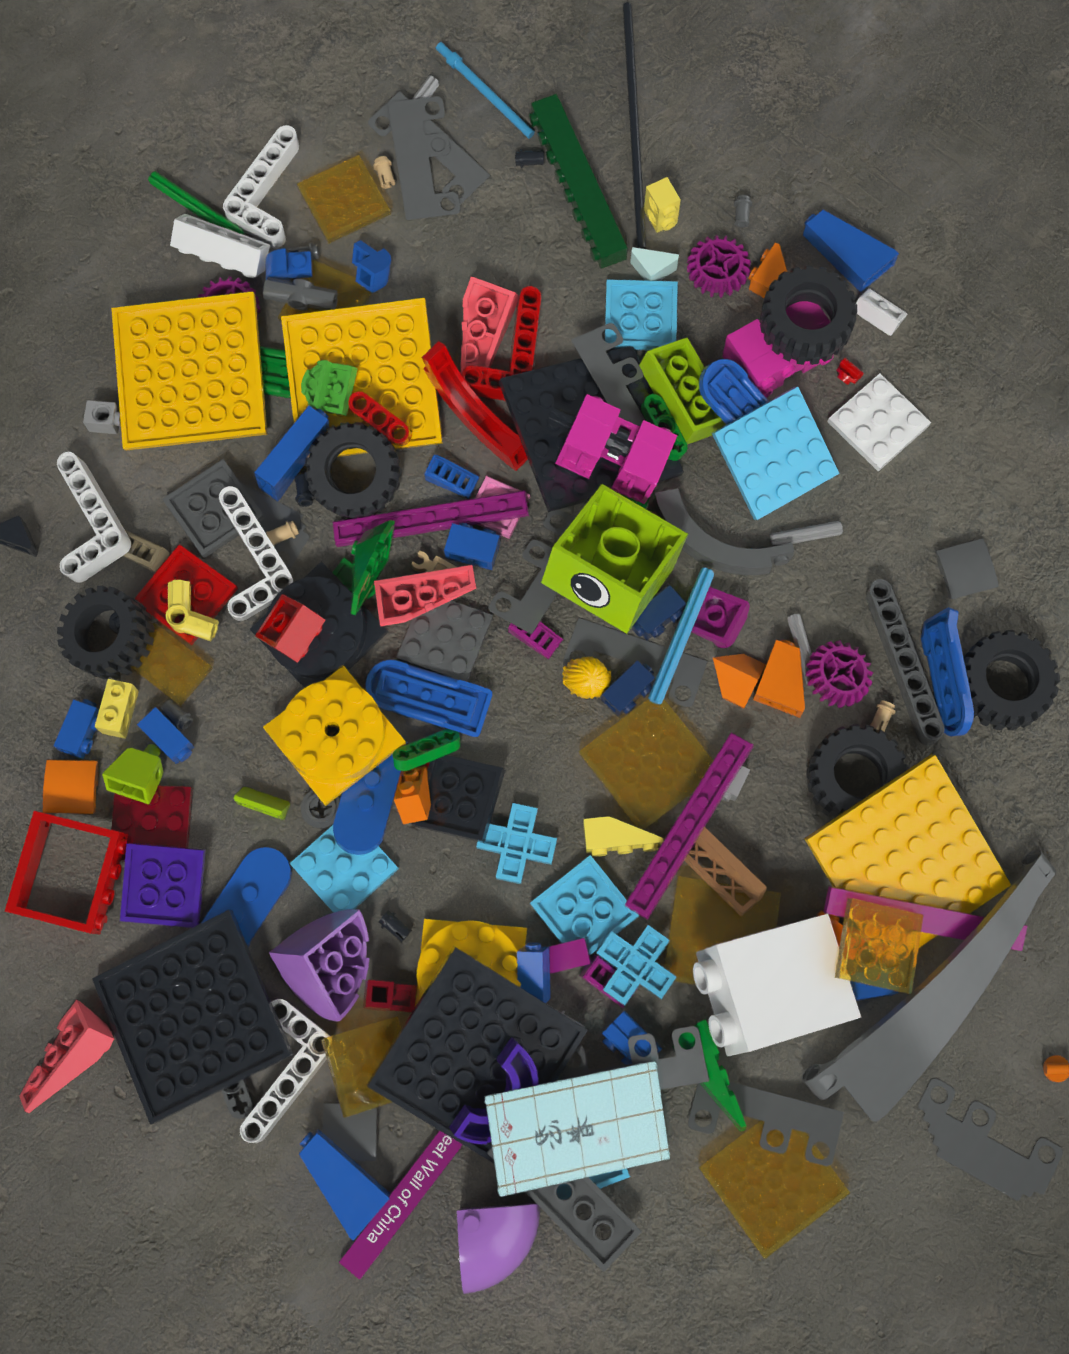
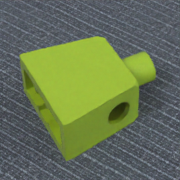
(135, 774)

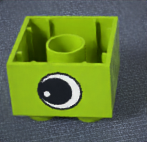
(613, 558)

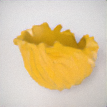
(586, 677)

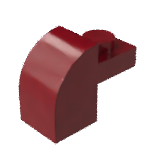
(389, 996)

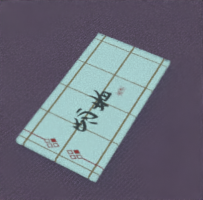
(577, 1128)

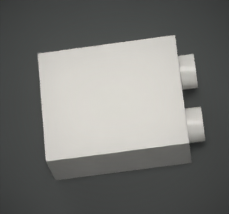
(774, 986)

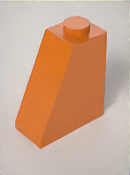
(782, 680)

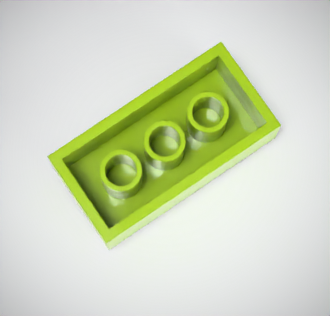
(674, 375)

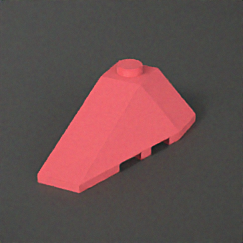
(485, 321)
(413, 595)
(77, 1047)

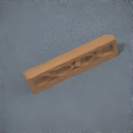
(729, 866)

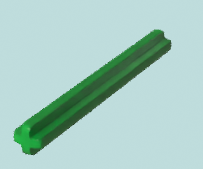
(191, 202)

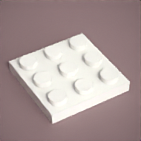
(879, 422)

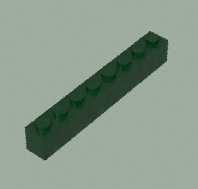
(578, 181)

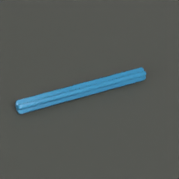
(681, 636)

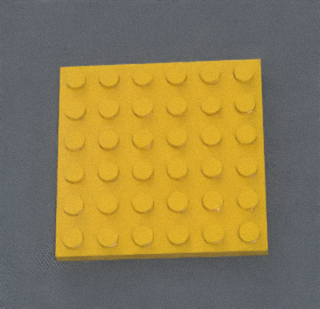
(387, 350)
(189, 371)
(911, 845)

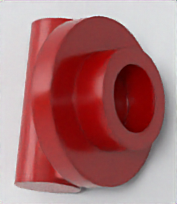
(848, 372)

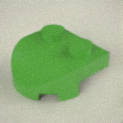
(329, 386)

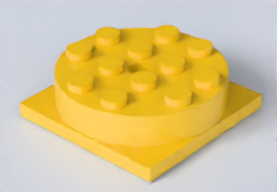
(337, 761)
(489, 944)

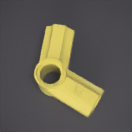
(180, 604)

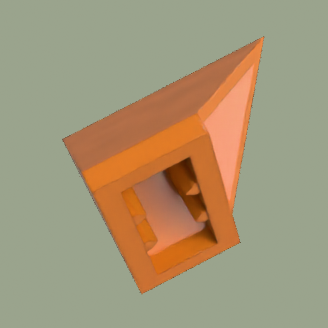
(737, 677)

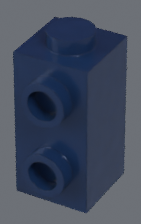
(659, 612)
(628, 688)

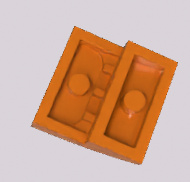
(70, 786)

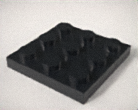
(462, 797)

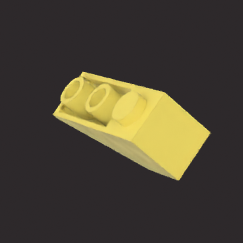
(610, 834)

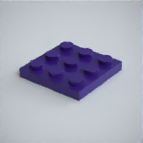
(162, 885)

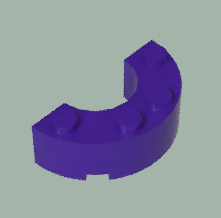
(473, 1123)

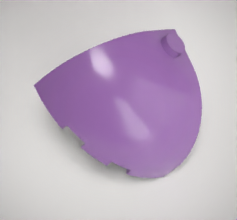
(326, 962)
(494, 1242)

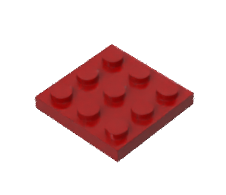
(208, 589)

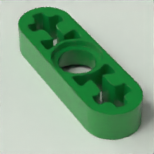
(666, 417)
(412, 756)

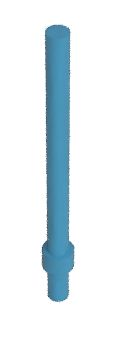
(455, 62)

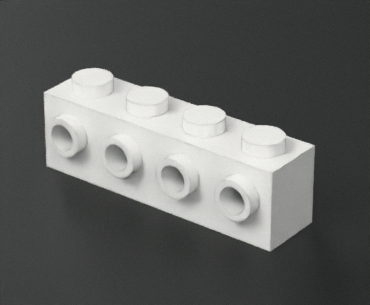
(219, 245)

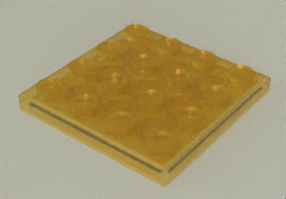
(648, 762)
(706, 919)
(770, 1191)

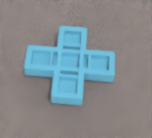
(518, 844)
(636, 965)

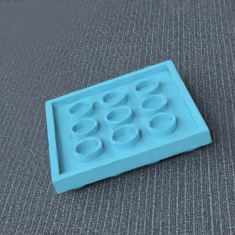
(775, 453)

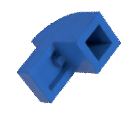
(288, 265)
(372, 266)

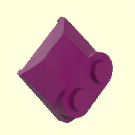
(721, 618)

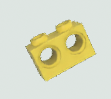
(662, 205)
(116, 708)

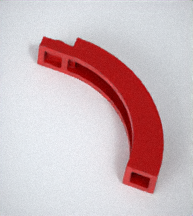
(470, 409)

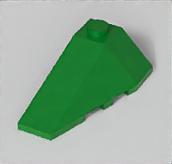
(370, 558)
(718, 1078)

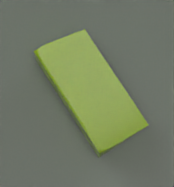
(262, 802)

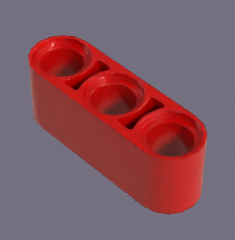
(371, 410)

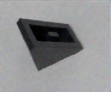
(16, 535)

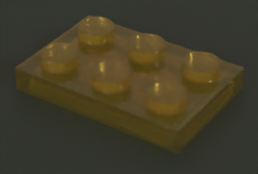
(172, 666)

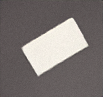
(880, 312)

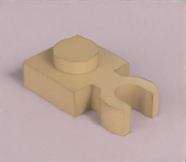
(429, 566)

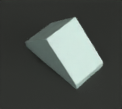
(653, 264)

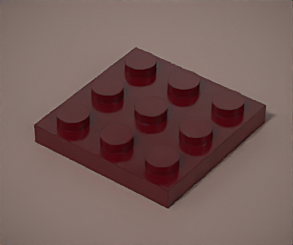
(158, 823)

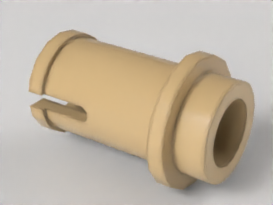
(382, 166)
(283, 532)
(883, 715)

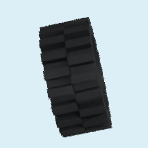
(127, 647)

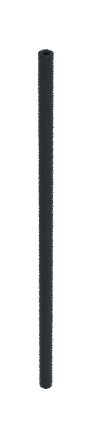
(634, 126)

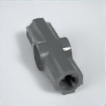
(300, 294)

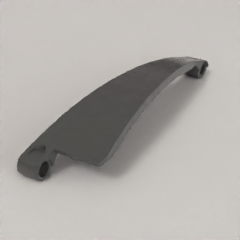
(905, 1042)

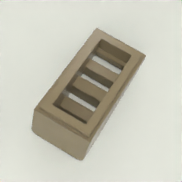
(154, 559)

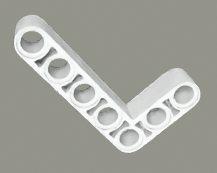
(260, 186)
(96, 516)
(259, 554)
(291, 1072)

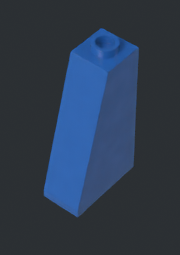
(849, 250)
(290, 453)
(345, 1184)

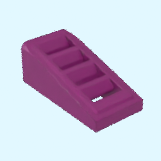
(530, 641)
(589, 969)

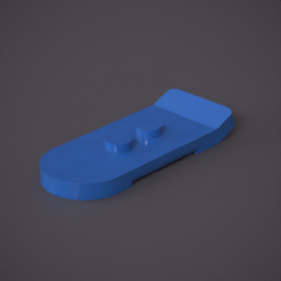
(729, 390)
(948, 671)
(429, 696)
(366, 809)
(254, 890)

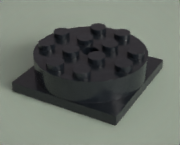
(343, 635)

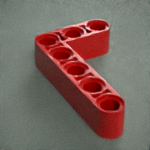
(518, 354)

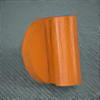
(1056, 1068)

